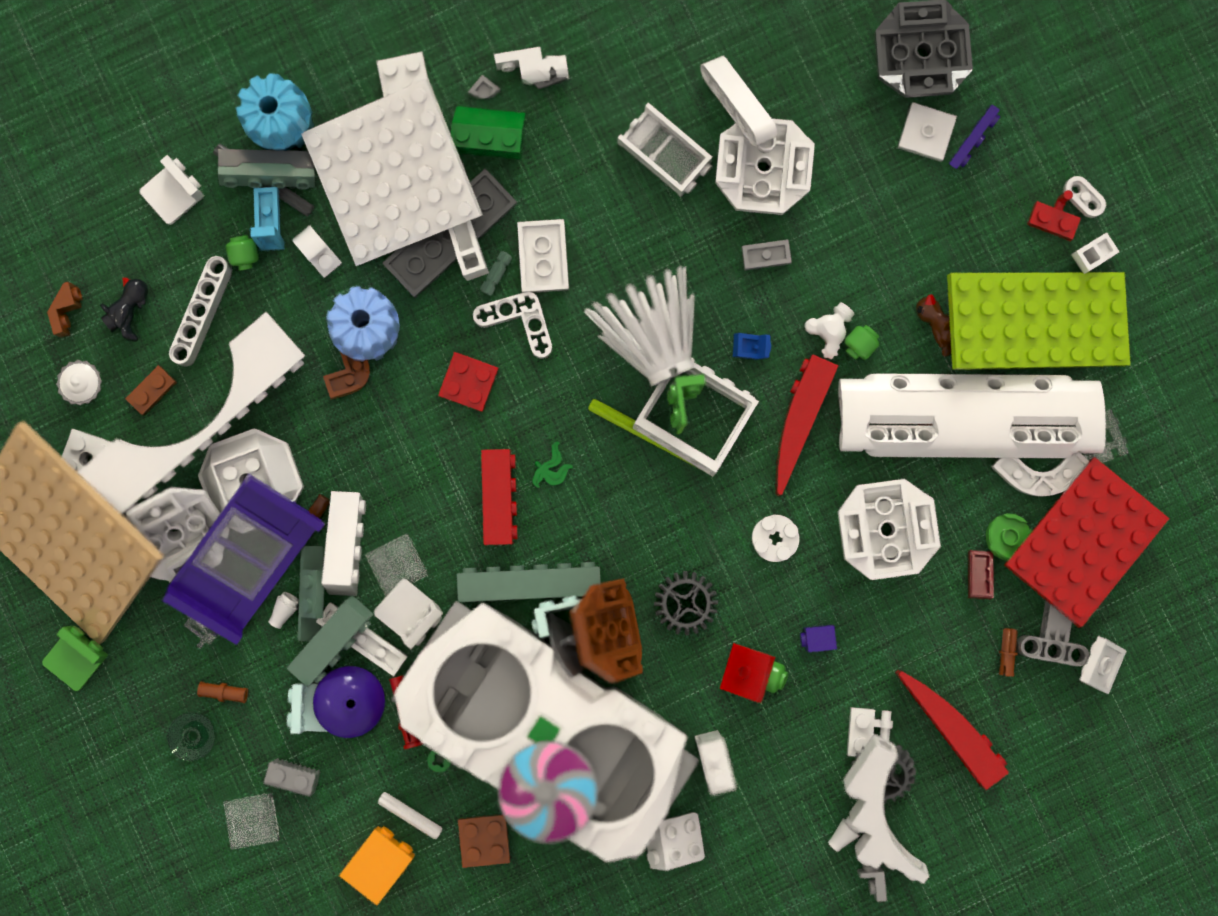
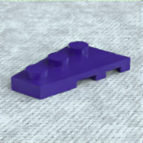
(976, 137)

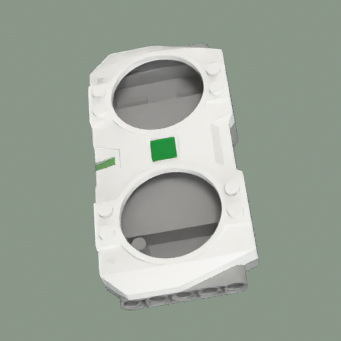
(498, 687)

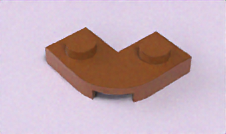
(347, 380)

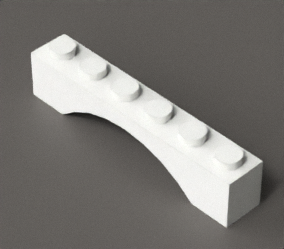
(468, 251)

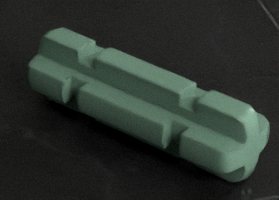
(496, 273)

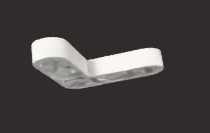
(526, 314)

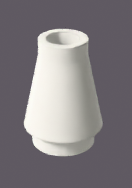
(283, 609)
(843, 835)

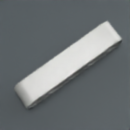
(738, 101)
(201, 323)

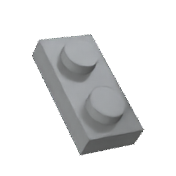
(766, 255)

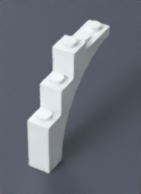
(867, 784)

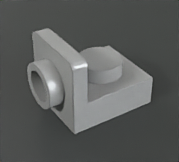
(877, 884)

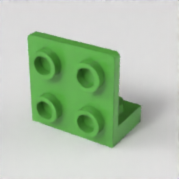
(683, 388)

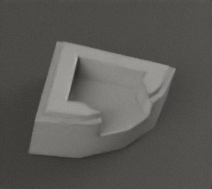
(484, 89)

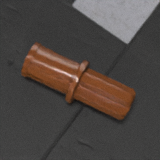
(1008, 652)

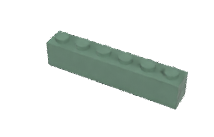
(526, 583)

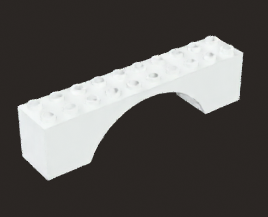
(131, 471)

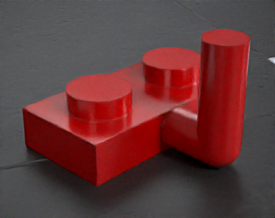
(1054, 219)

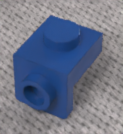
(751, 346)

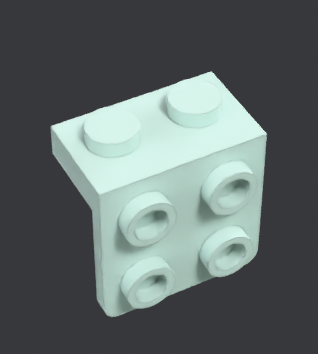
(540, 624)
(302, 714)

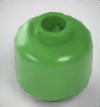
(242, 252)
(861, 342)
(777, 678)

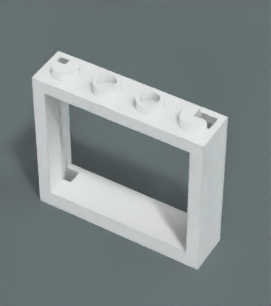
(683, 450)

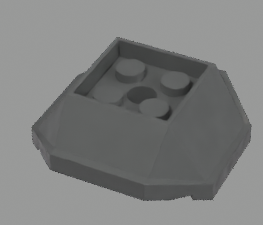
(924, 26)

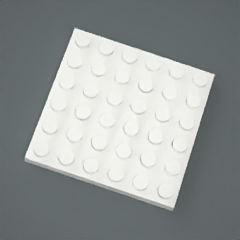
(392, 172)

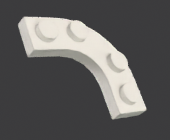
(1040, 483)

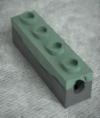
(265, 168)

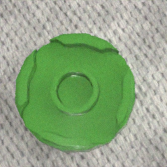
(1006, 535)

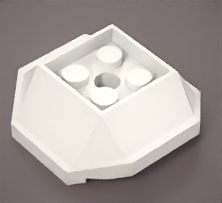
(765, 191)
(247, 453)
(175, 508)
(913, 526)

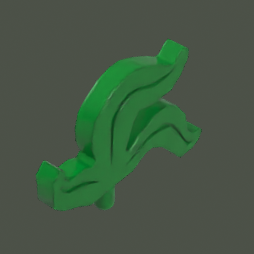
(551, 477)

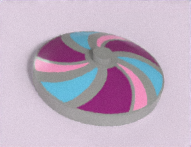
(548, 791)

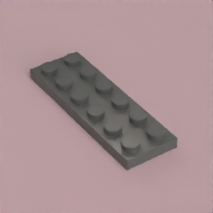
(427, 259)

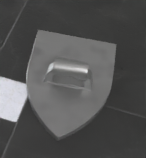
(564, 645)

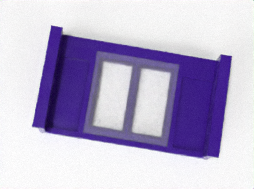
(241, 558)

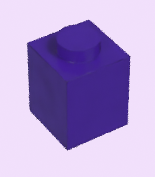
(818, 638)

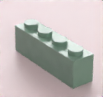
(330, 640)

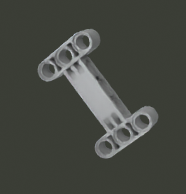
(1056, 631)

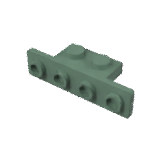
(310, 592)

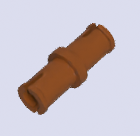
(222, 692)

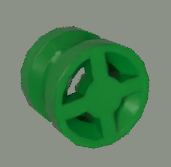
(432, 760)

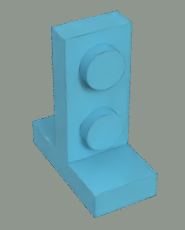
(267, 219)

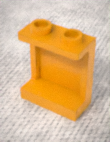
(377, 864)

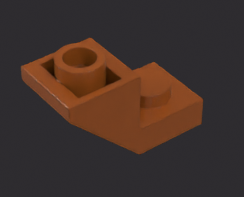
(66, 300)

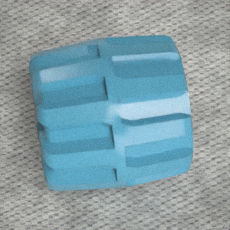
(274, 113)

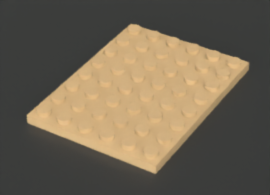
(69, 536)

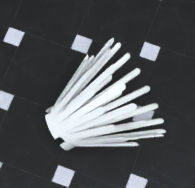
(663, 339)

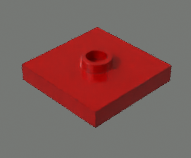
(747, 673)

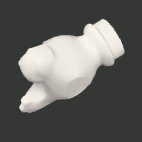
(831, 329)

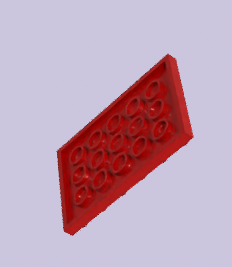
(1086, 542)

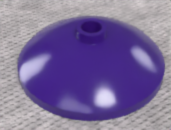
(347, 684)

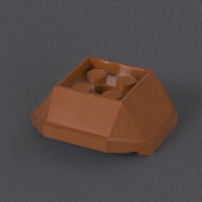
(607, 631)

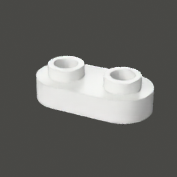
(1085, 195)

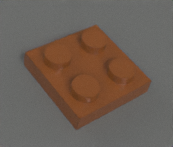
(484, 840)

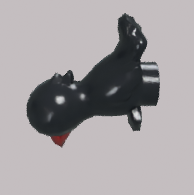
(121, 312)

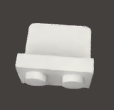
(172, 191)
(408, 613)
(676, 843)

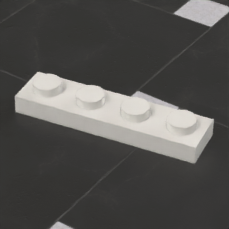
(371, 645)

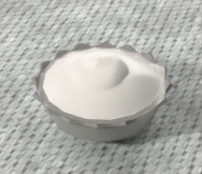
(79, 382)

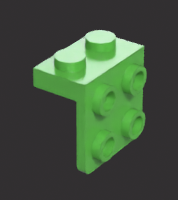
(74, 657)

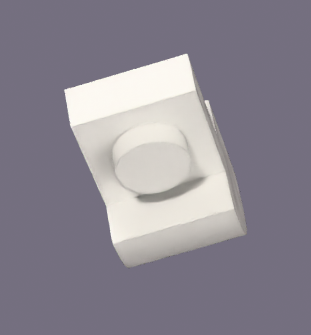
(316, 251)
(1095, 253)

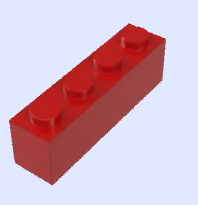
(497, 497)

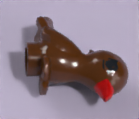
(930, 311)

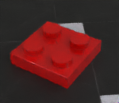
(468, 381)

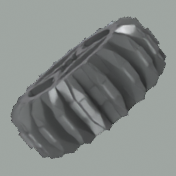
(675, 618)
(896, 783)

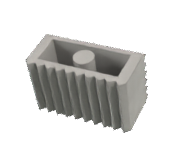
(292, 777)

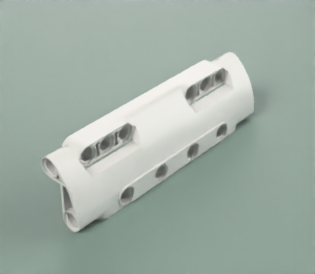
(971, 415)

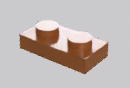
(150, 390)

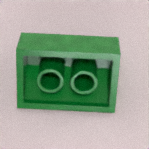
(488, 132)

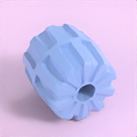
(354, 311)

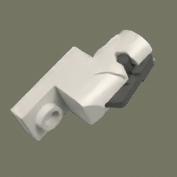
(534, 68)

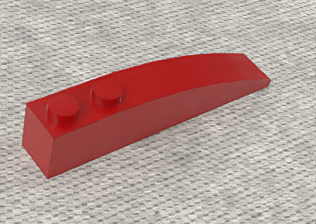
(801, 414)
(960, 735)

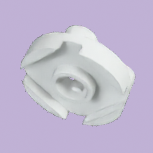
(782, 549)

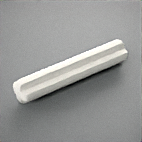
(410, 815)

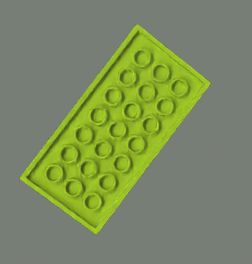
(1038, 320)

